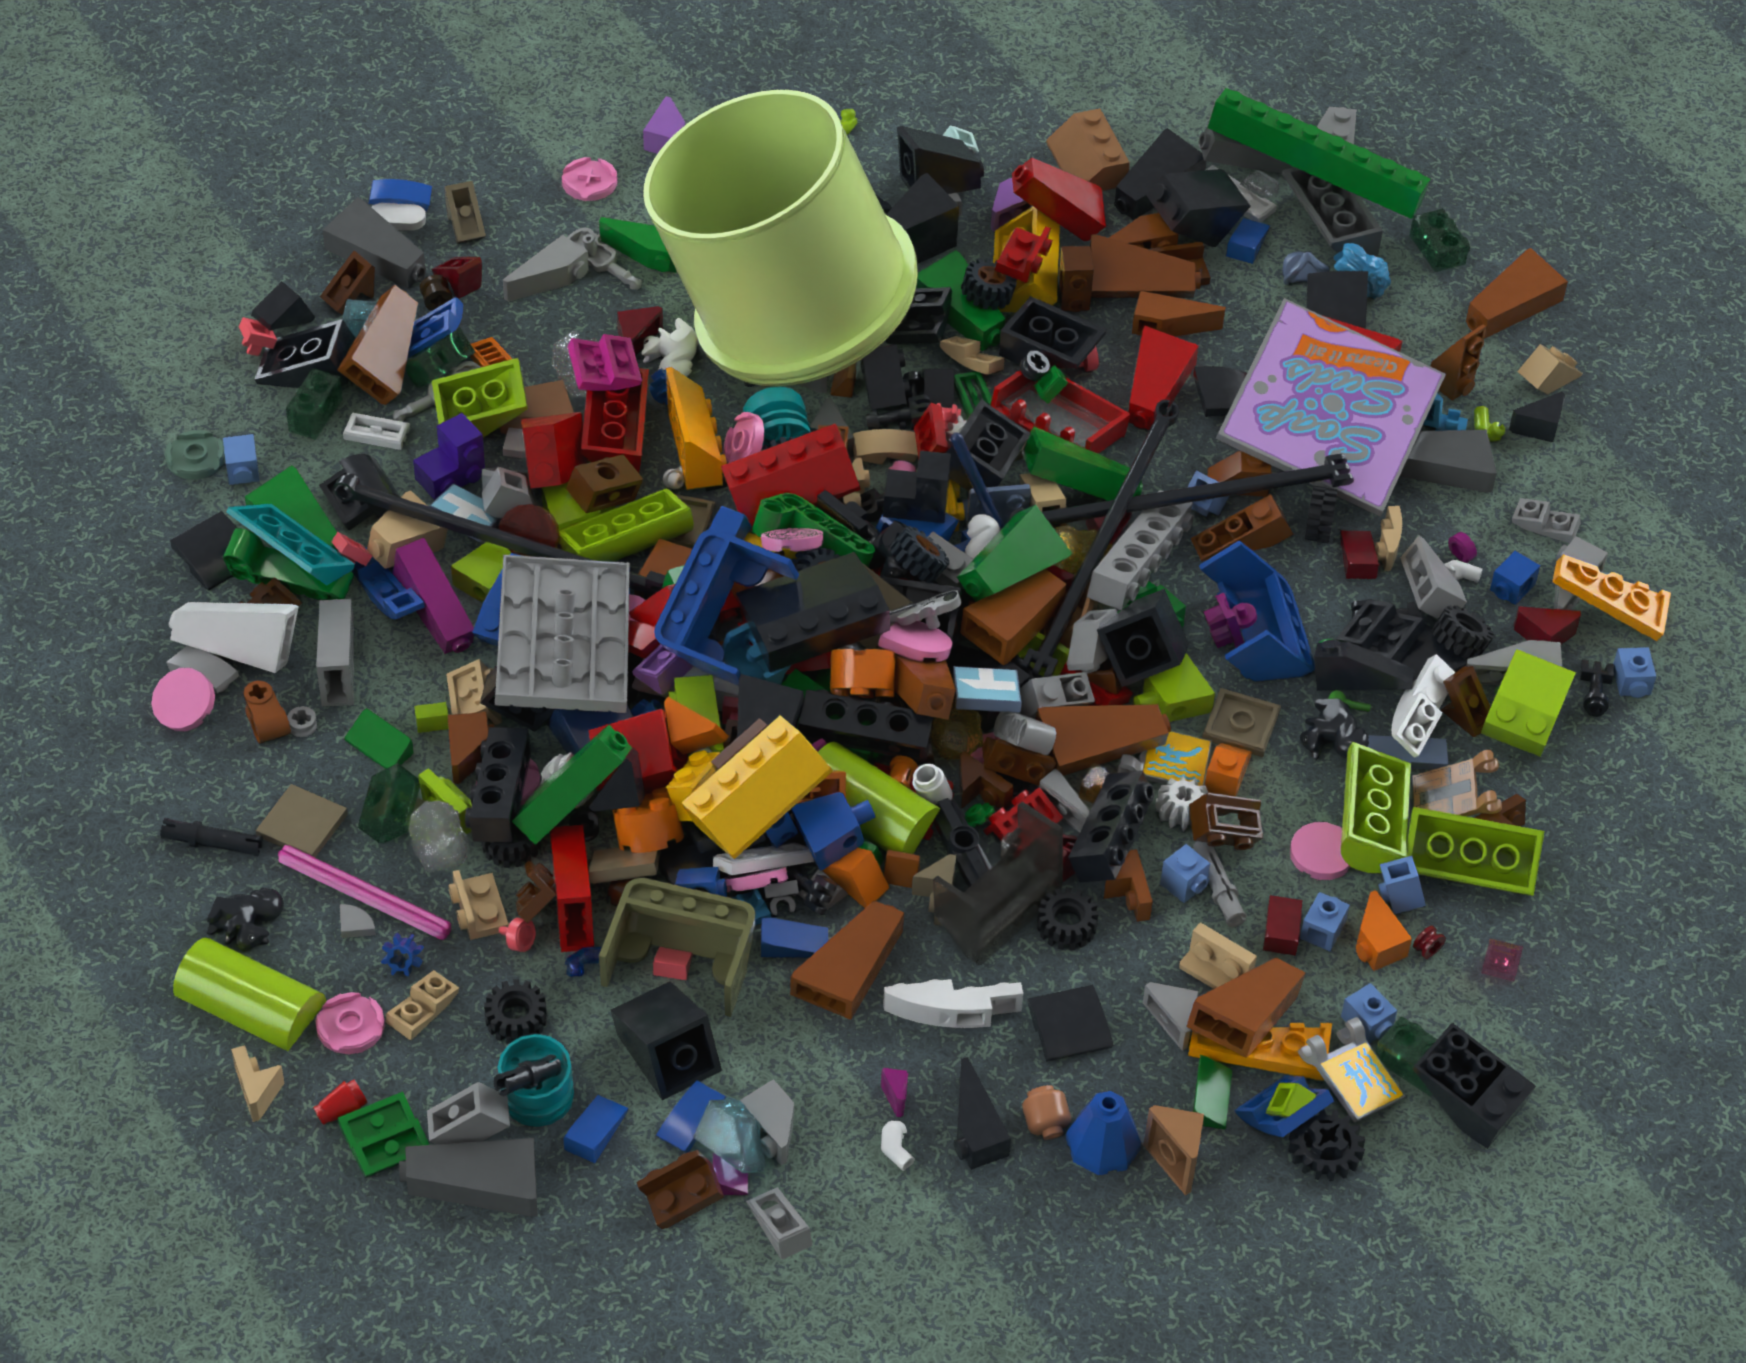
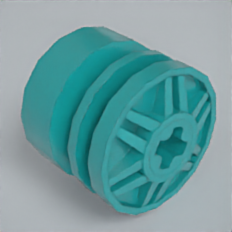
(781, 413)
(554, 1094)

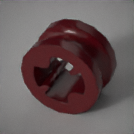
(1429, 942)

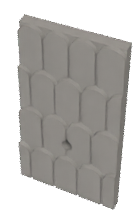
(563, 634)

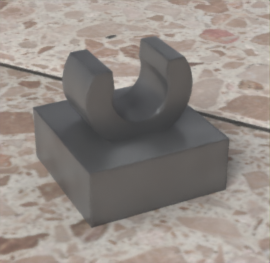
(780, 892)

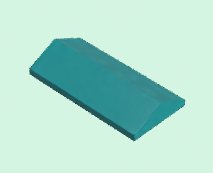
(293, 541)

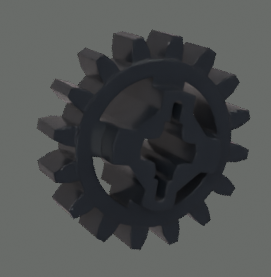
(1327, 1146)

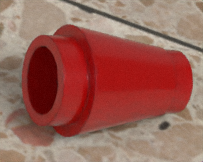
(341, 1101)

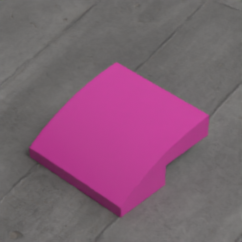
(604, 364)

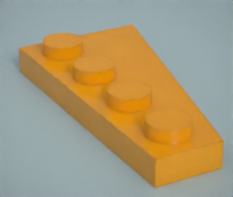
(1622, 600)
(1274, 1053)

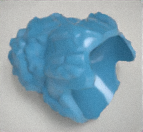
(1355, 259)

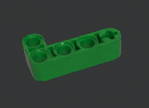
(793, 511)
(251, 560)

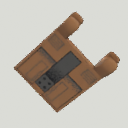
(1454, 787)

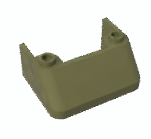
(683, 921)

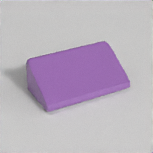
(660, 669)

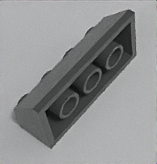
(1336, 212)

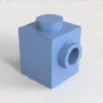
(241, 459)
(1205, 506)
(1634, 672)
(1185, 873)
(1401, 885)
(1324, 921)
(1372, 1010)

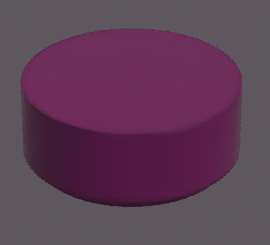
(1462, 547)

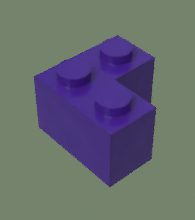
(455, 460)

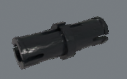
(527, 1075)

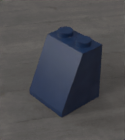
(573, 726)

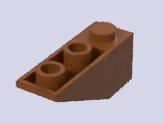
(1147, 232)
(1176, 315)
(1460, 364)
(1255, 526)

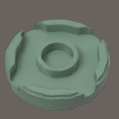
(191, 462)

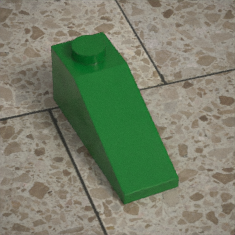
(638, 242)

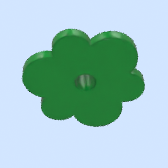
(978, 813)

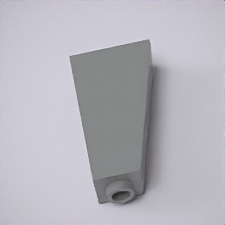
(336, 652)

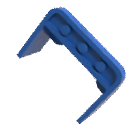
(702, 591)
(1277, 640)

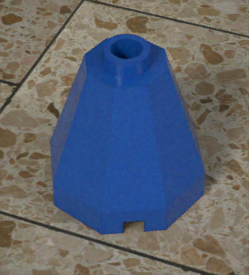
(1104, 1135)

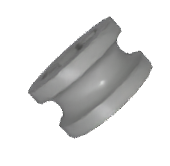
(302, 713)

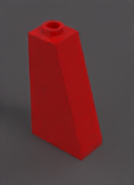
(1062, 197)
(1159, 374)
(572, 888)

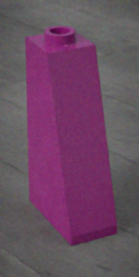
(443, 613)

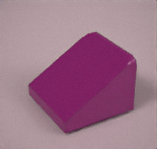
(894, 1085)
(730, 1179)

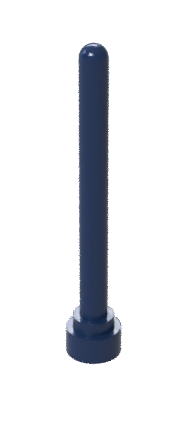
(975, 477)

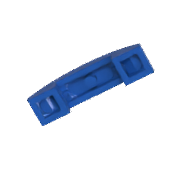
(386, 590)

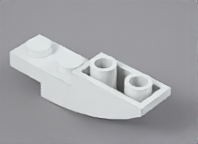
(1419, 707)
(941, 1005)

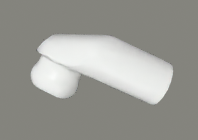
(1463, 570)
(892, 1144)

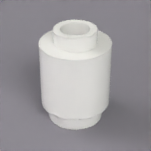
(931, 783)

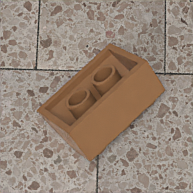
(1089, 149)

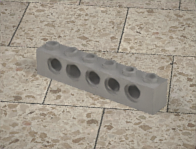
(1139, 554)

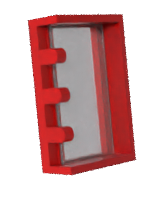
(1071, 414)

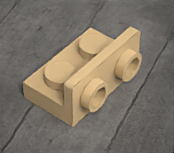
(466, 689)
(479, 905)
(1215, 958)

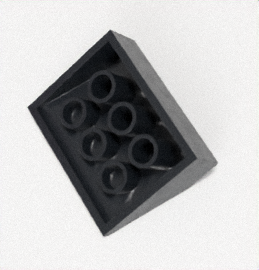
(815, 613)

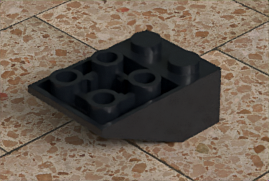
(1473, 1085)

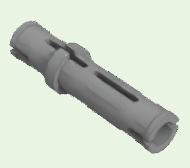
(1224, 892)

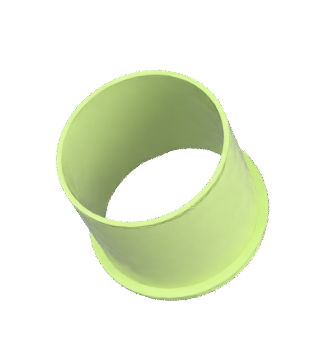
(779, 239)

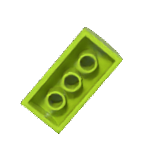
(629, 528)
(1374, 809)
(899, 811)
(1474, 851)
(246, 993)

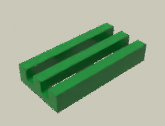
(972, 392)

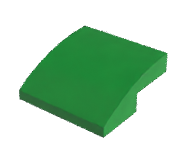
(381, 1133)

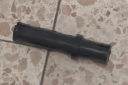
(198, 834)

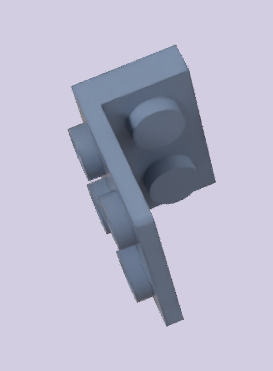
(1004, 498)

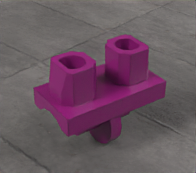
(1226, 623)

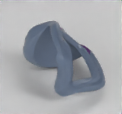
(1298, 265)

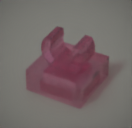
(1502, 959)

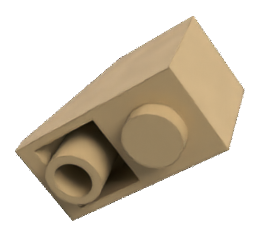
(1549, 369)

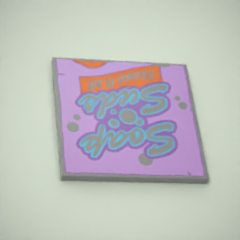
(1327, 394)

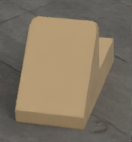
(257, 1085)

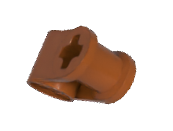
(264, 712)

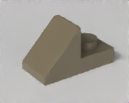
(464, 212)
(923, 881)

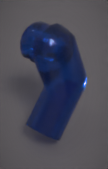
(576, 961)

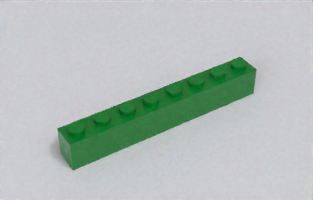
(1318, 153)

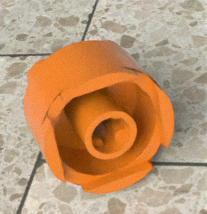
(862, 673)
(650, 825)

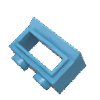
(747, 657)

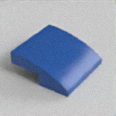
(435, 325)
(1254, 1110)

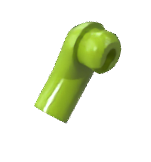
(848, 120)
(1481, 422)

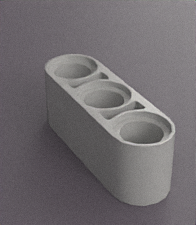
(1025, 732)

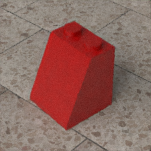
(552, 448)
(651, 739)

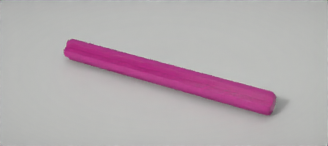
(364, 892)

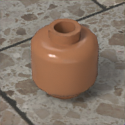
(1046, 1112)

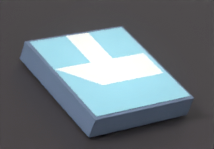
(465, 505)
(987, 689)

